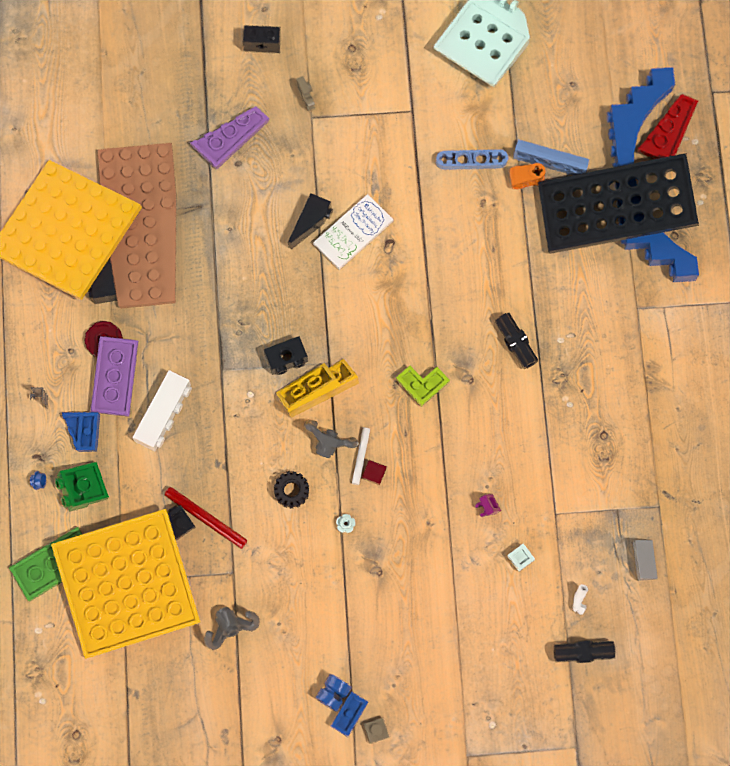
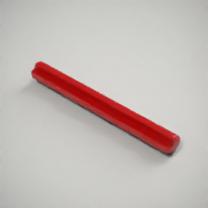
(206, 517)

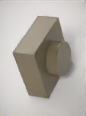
(376, 730)

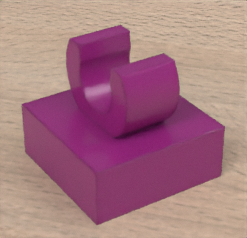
(490, 505)

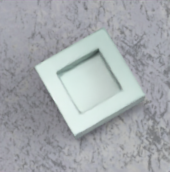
(521, 557)

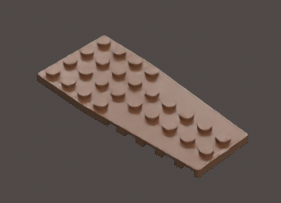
(147, 252)

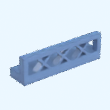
(550, 158)

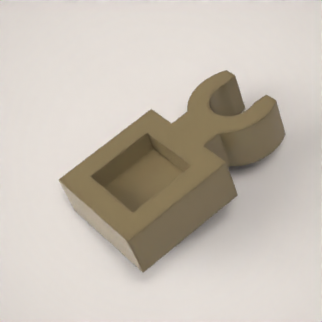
(305, 89)

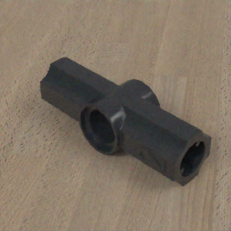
(516, 340)
(584, 651)

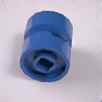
(333, 692)

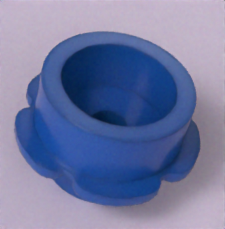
(38, 480)

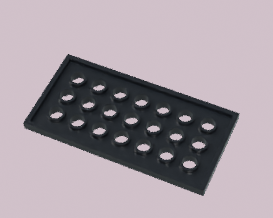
(628, 210)

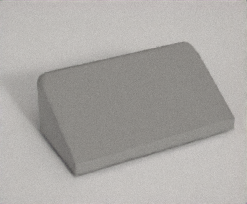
(645, 560)

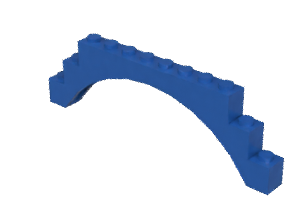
(625, 126)

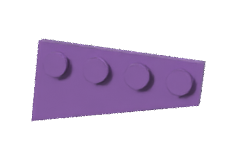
(230, 137)

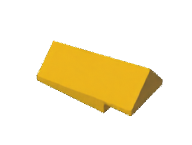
(317, 387)

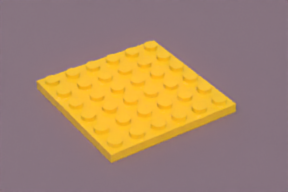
(66, 229)
(125, 583)

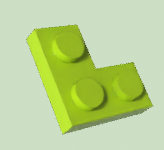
(422, 388)

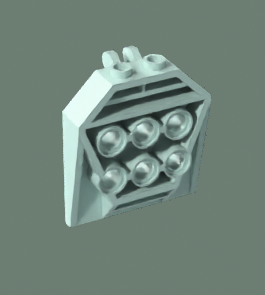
(494, 15)

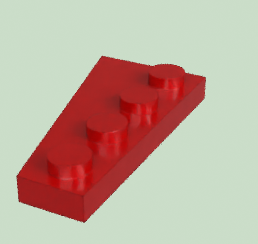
(670, 130)

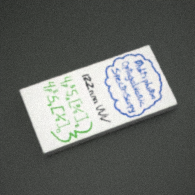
(353, 232)

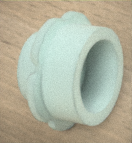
(345, 528)

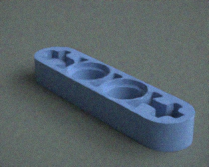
(471, 156)

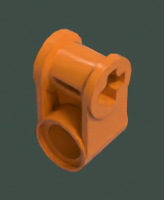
(526, 175)

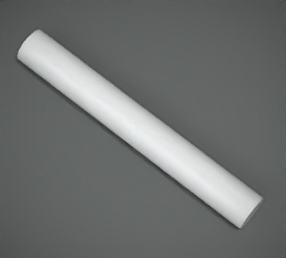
(361, 456)

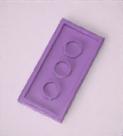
(114, 376)

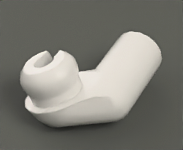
(578, 598)

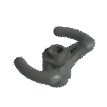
(328, 440)
(229, 626)

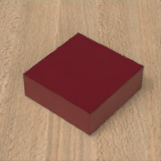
(374, 472)

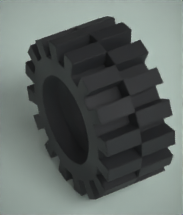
(291, 478)

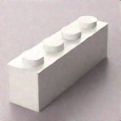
(162, 411)

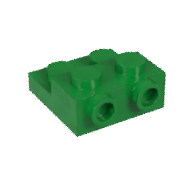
(81, 486)

